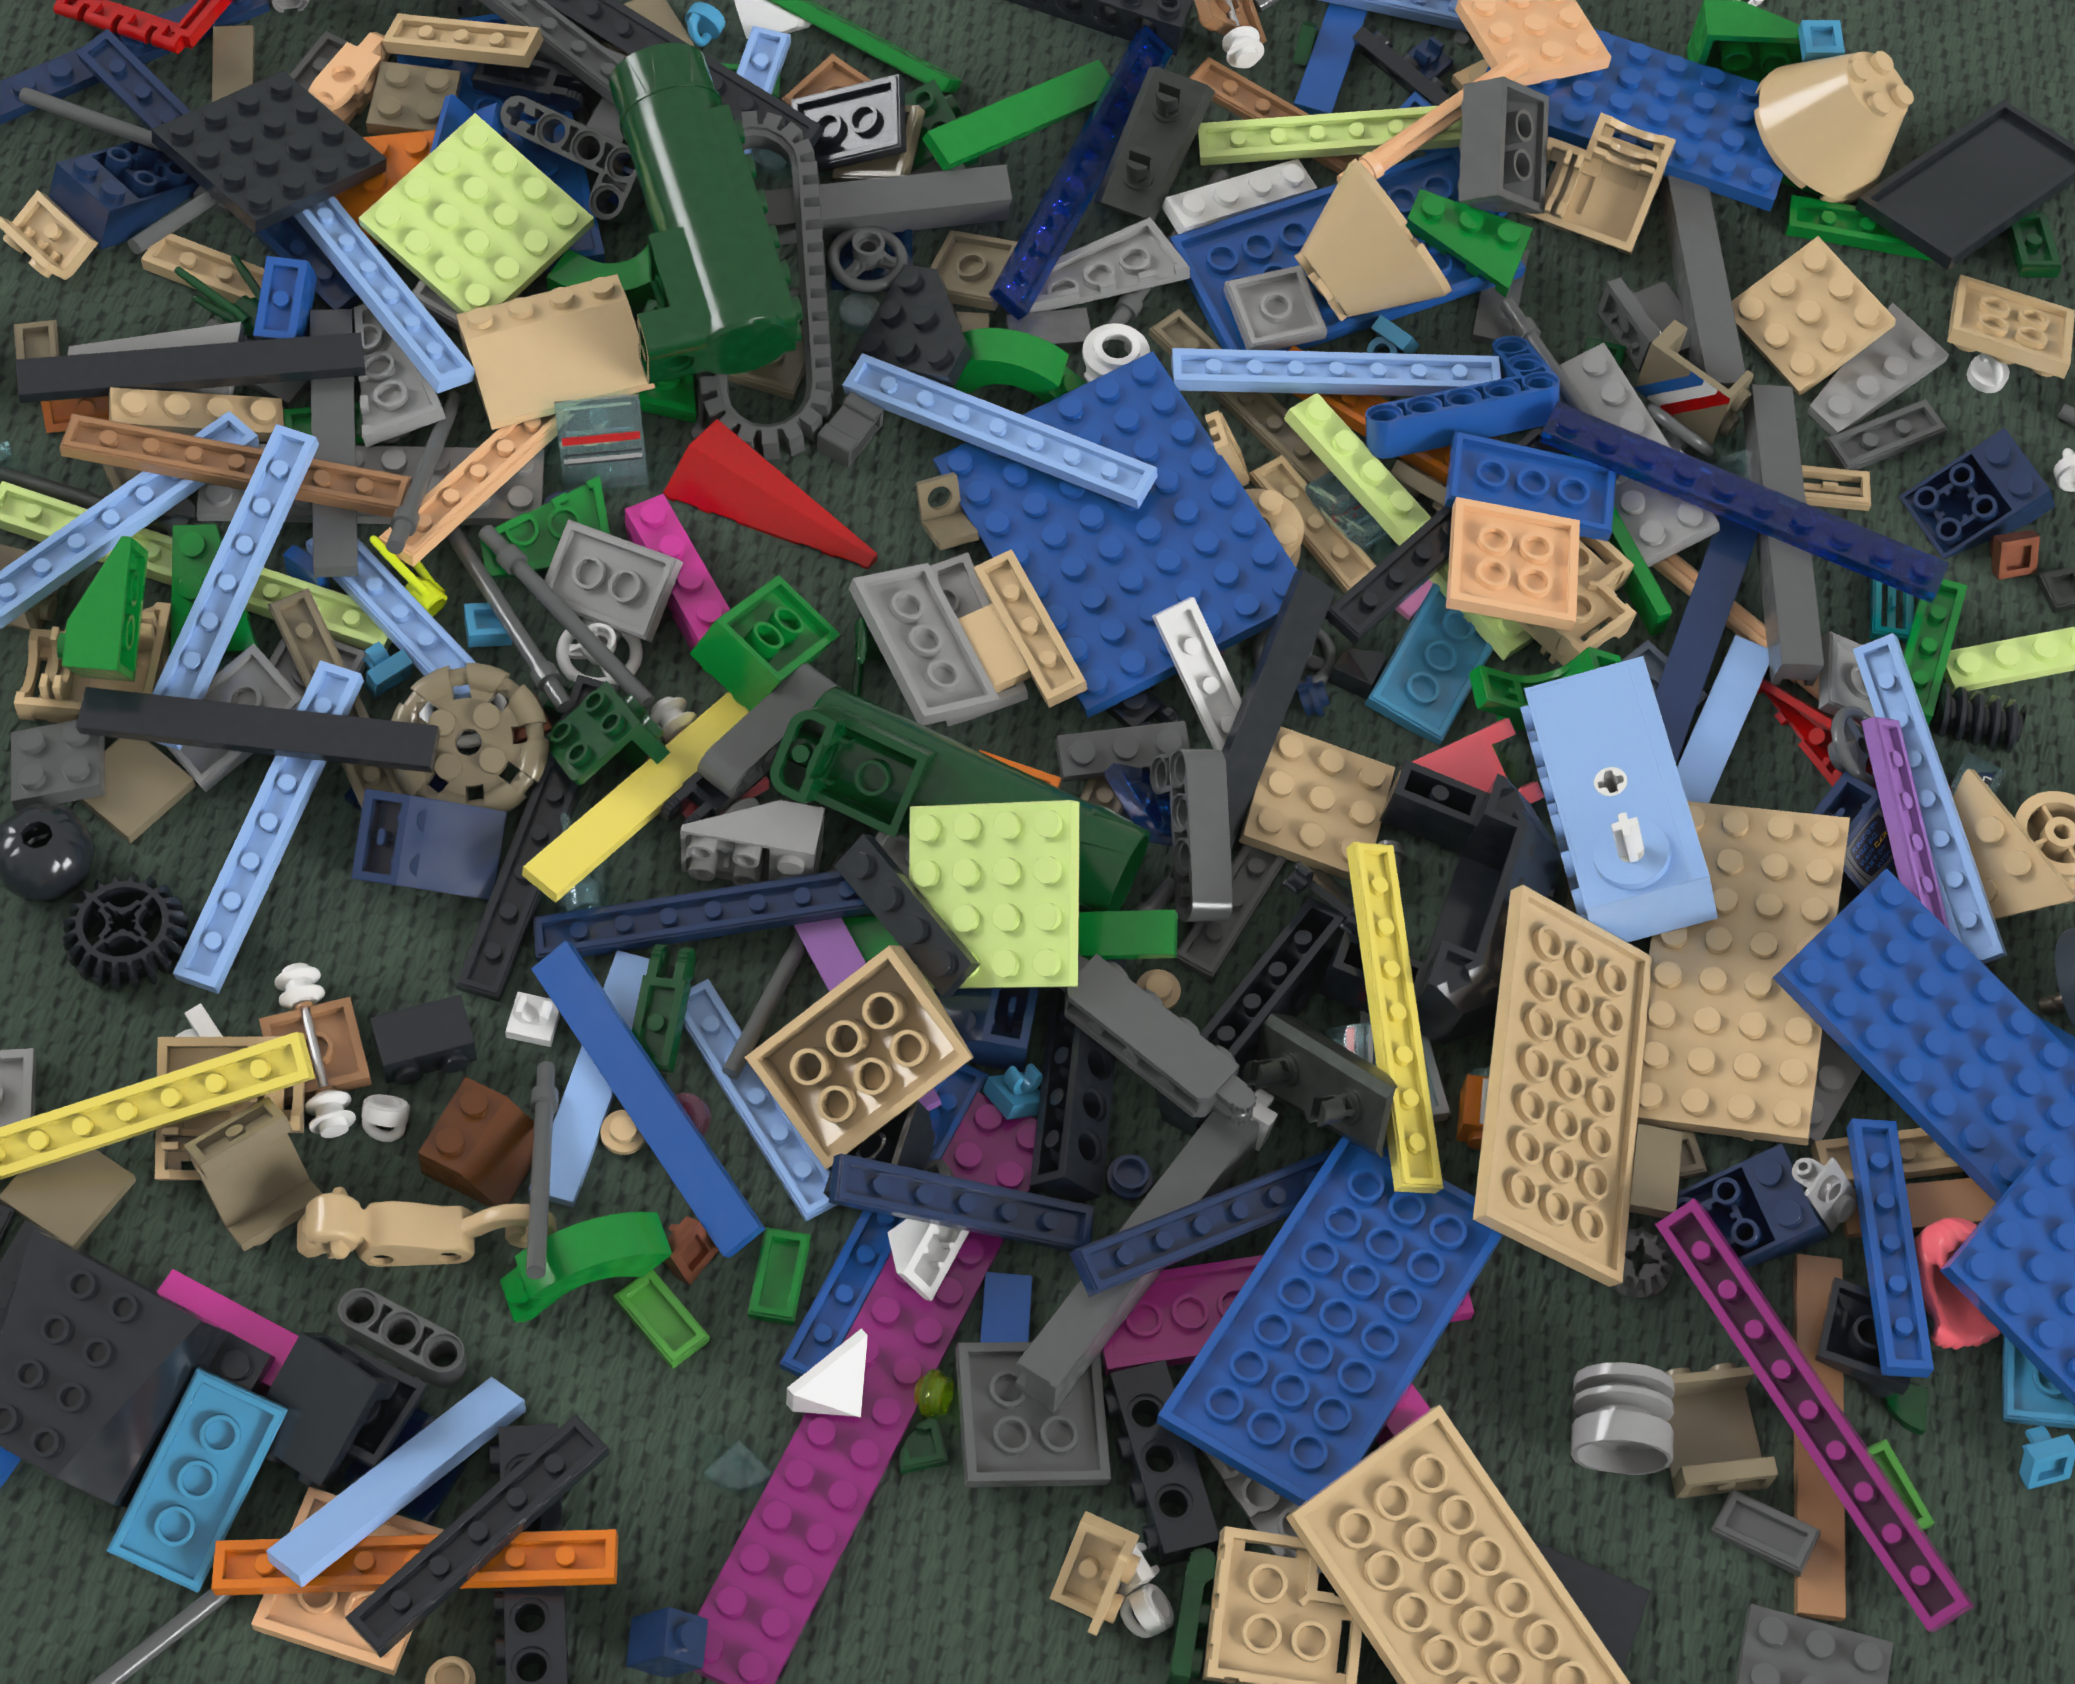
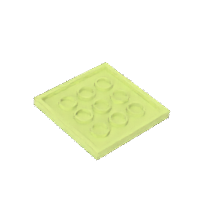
(476, 219)
(1004, 886)

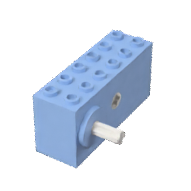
(1618, 802)

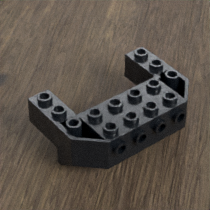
(1499, 850)

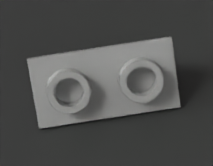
(1826, 1190)

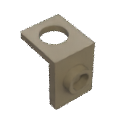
(944, 524)

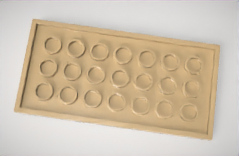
(1721, 1034)
(1564, 1088)
(1446, 1569)

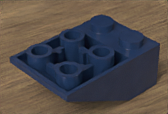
(119, 190)
(1979, 496)
(428, 844)
(994, 1023)
(1759, 1207)

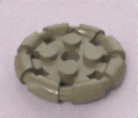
(495, 731)

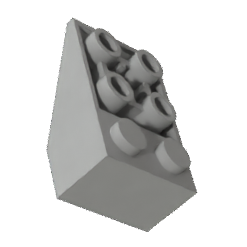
(755, 843)

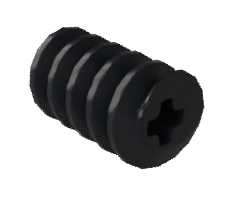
(1979, 717)

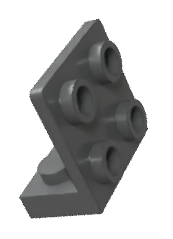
(1640, 316)

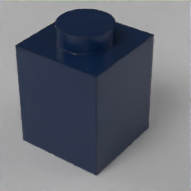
(667, 1642)

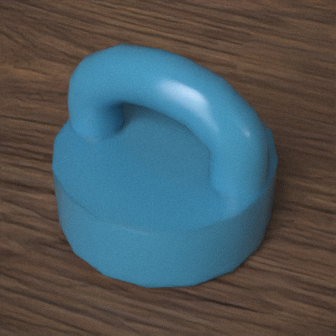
(705, 20)

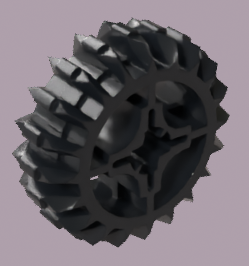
(128, 908)

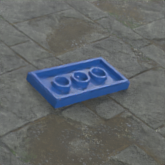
(1532, 481)

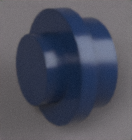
(1313, 696)
(1129, 1177)

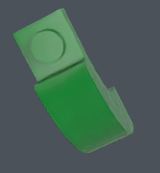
(632, 274)
(1018, 361)
(1505, 693)
(587, 1252)

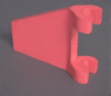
(1475, 760)

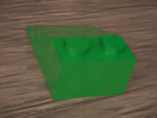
(1743, 39)
(106, 623)
(763, 642)

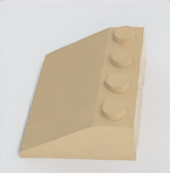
(553, 349)
(860, 1055)

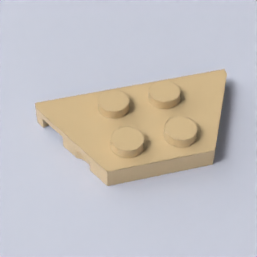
(2008, 861)

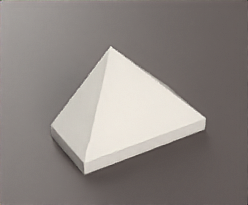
(768, 16)
(924, 1253)
(834, 1383)

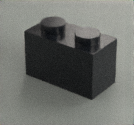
(424, 1040)

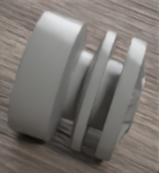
(1623, 1418)

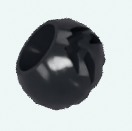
(49, 870)

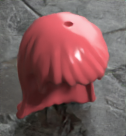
(1954, 1316)

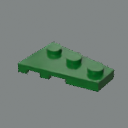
(192, 557)

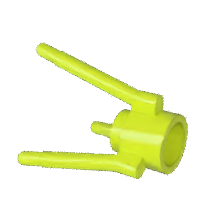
(422, 588)

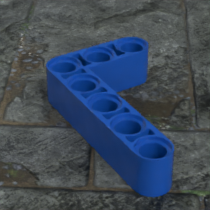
(1487, 409)

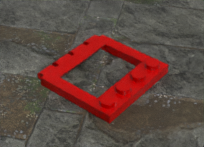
(145, 26)

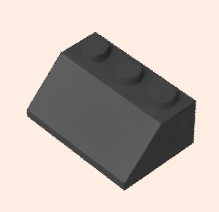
(1503, 147)

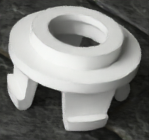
(1100, 363)

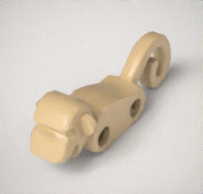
(404, 1230)

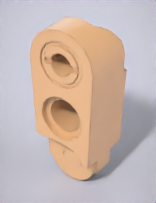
(351, 77)

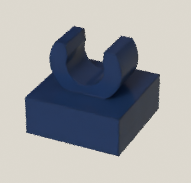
(1431, 58)

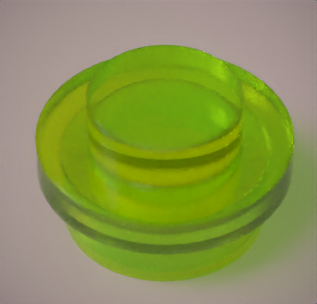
(934, 1393)

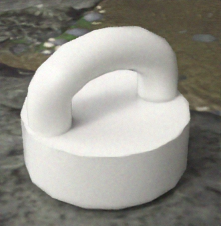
(1987, 374)
(2065, 471)
(385, 1112)
(1150, 1609)

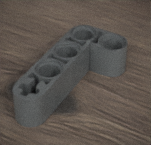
(575, 147)
(752, 743)
(1199, 831)

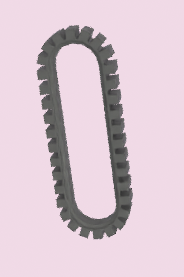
(813, 292)

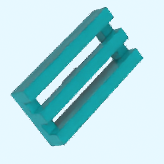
(1876, 630)

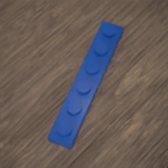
(1889, 1249)

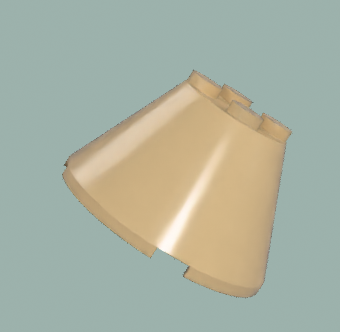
(1833, 121)
(1365, 253)

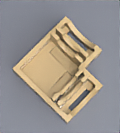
(1607, 186)
(1595, 604)
(63, 690)
(182, 1052)
(1272, 1620)

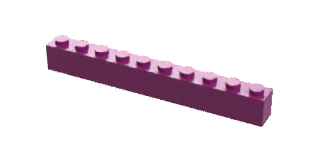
(1815, 1417)

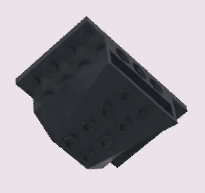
(98, 1364)

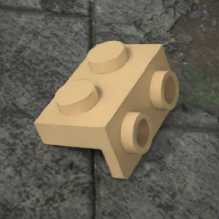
(49, 237)
(1094, 1568)

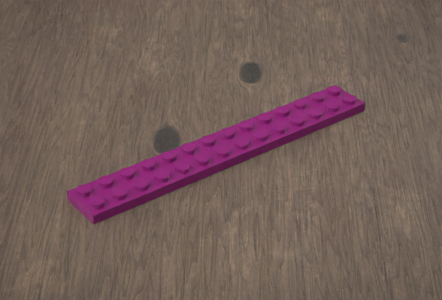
(840, 1459)

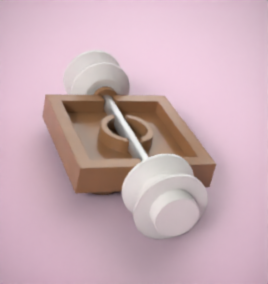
(1239, 25)
(331, 1043)

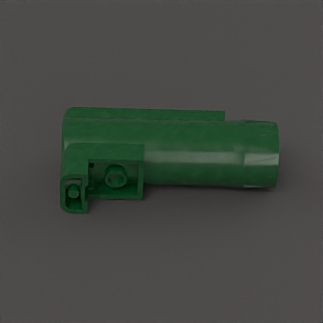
(711, 249)
(882, 764)

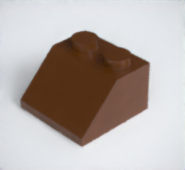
(480, 1145)

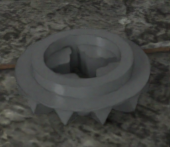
(1652, 1276)

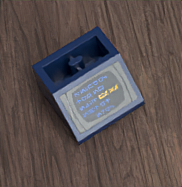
(1868, 839)

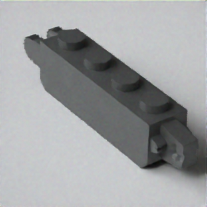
(1156, 1042)

